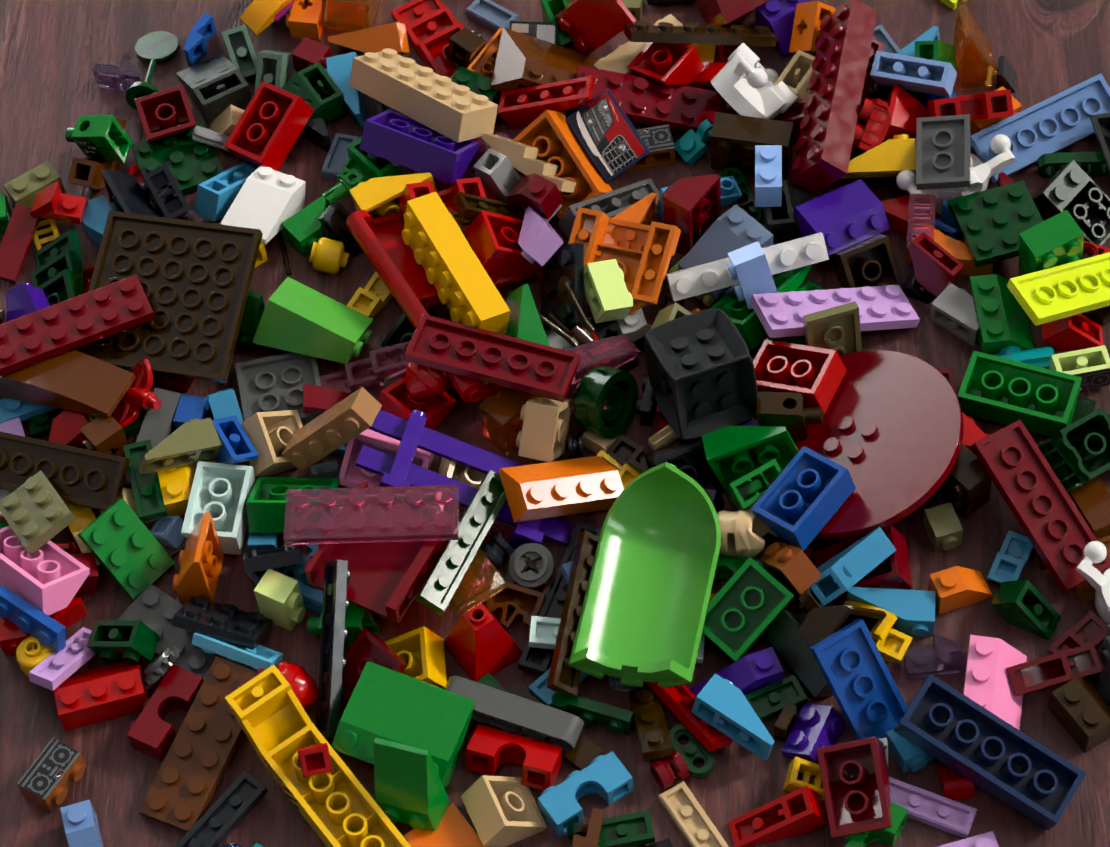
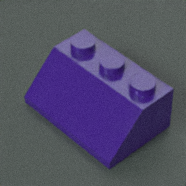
(843, 216)

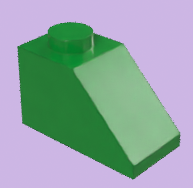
(304, 227)

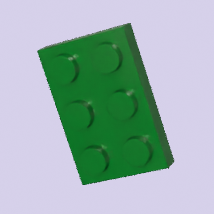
(126, 548)

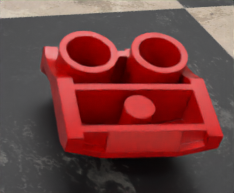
(871, 124)

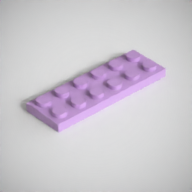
(878, 308)

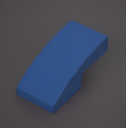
(200, 34)

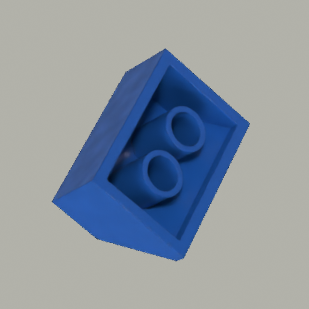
(804, 497)

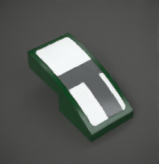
(542, 30)

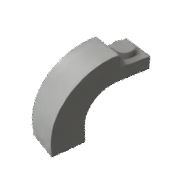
(499, 175)

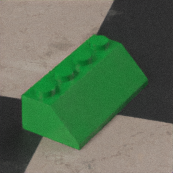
(1013, 390)

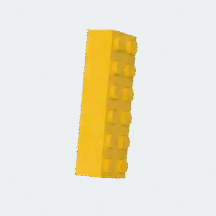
(453, 266)

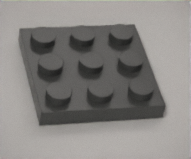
(276, 383)

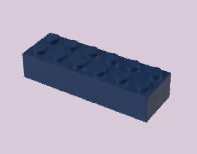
(990, 752)

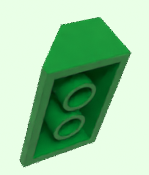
(999, 315)
(268, 500)

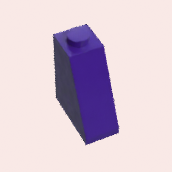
(24, 300)

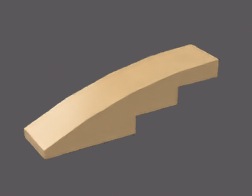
(524, 160)

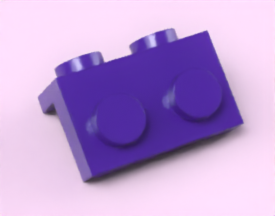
(814, 728)

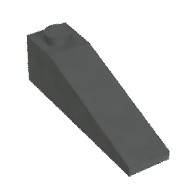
(609, 203)

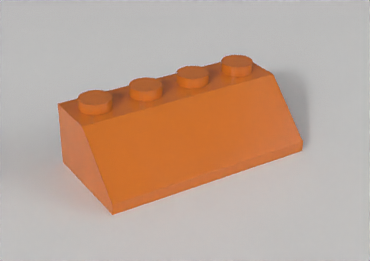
(562, 148)
(560, 488)

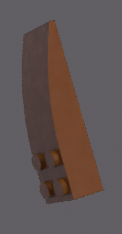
(69, 383)

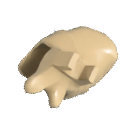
(741, 533)

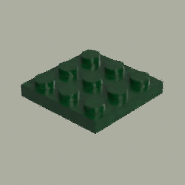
(185, 158)
(993, 221)

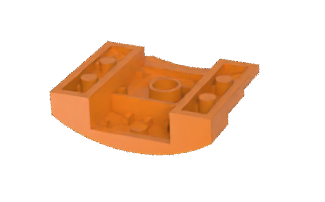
(639, 249)

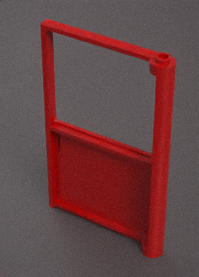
(407, 280)

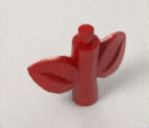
(137, 395)

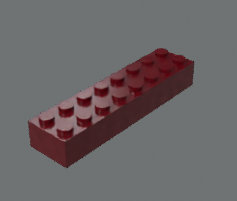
(834, 97)

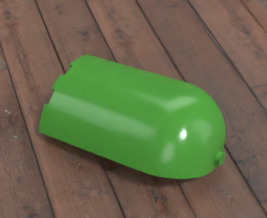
(650, 582)

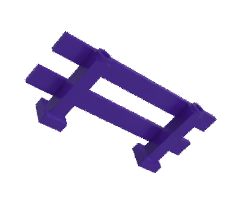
(401, 471)

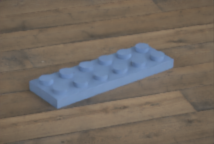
(1047, 125)

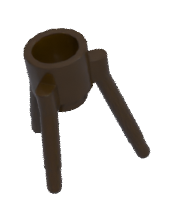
(578, 335)

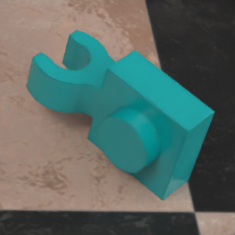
(692, 145)

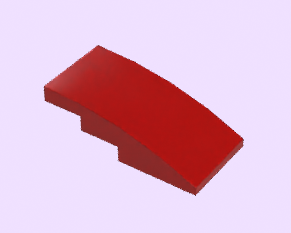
(429, 32)

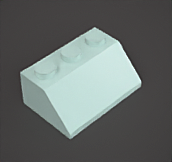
(223, 493)

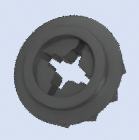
(518, 565)
(160, 665)

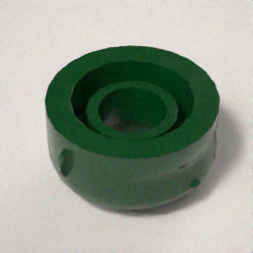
(605, 401)

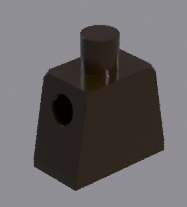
(787, 411)

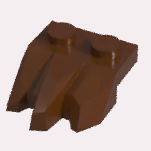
(517, 599)

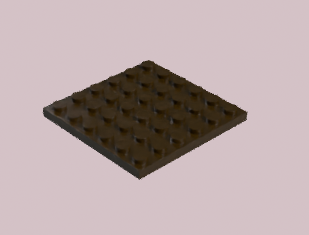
(194, 283)

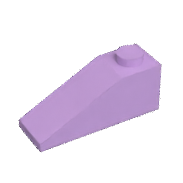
(537, 238)

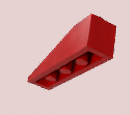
(526, 104)

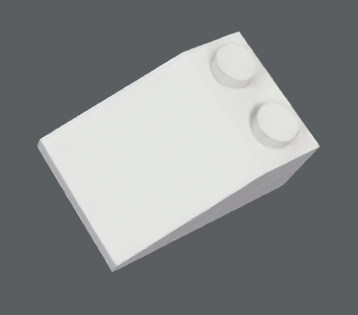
(266, 202)

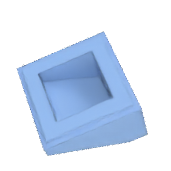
(168, 531)

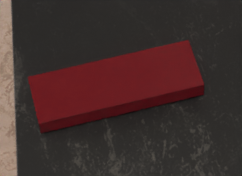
(17, 243)

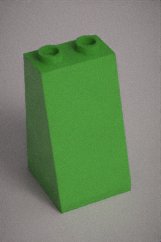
(312, 324)

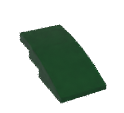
(59, 268)

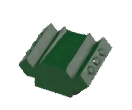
(1080, 450)

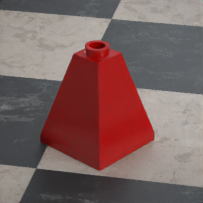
(904, 113)
(481, 644)

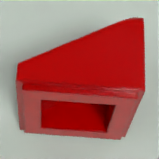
(954, 784)

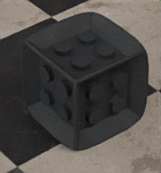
(701, 373)

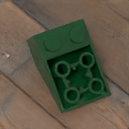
(319, 92)

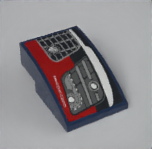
(608, 135)

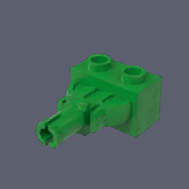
(358, 169)

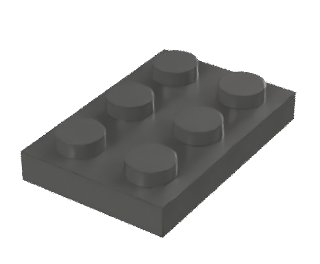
(943, 152)

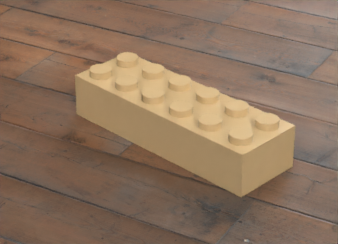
(423, 95)

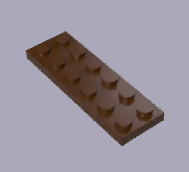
(198, 751)

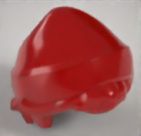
(425, 381)
(301, 683)

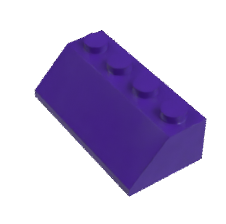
(416, 146)

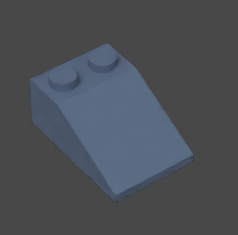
(725, 235)

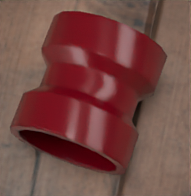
(669, 770)

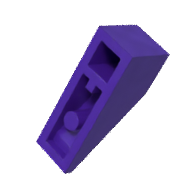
(750, 672)

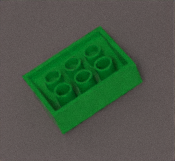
(404, 712)

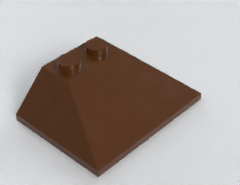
(534, 62)

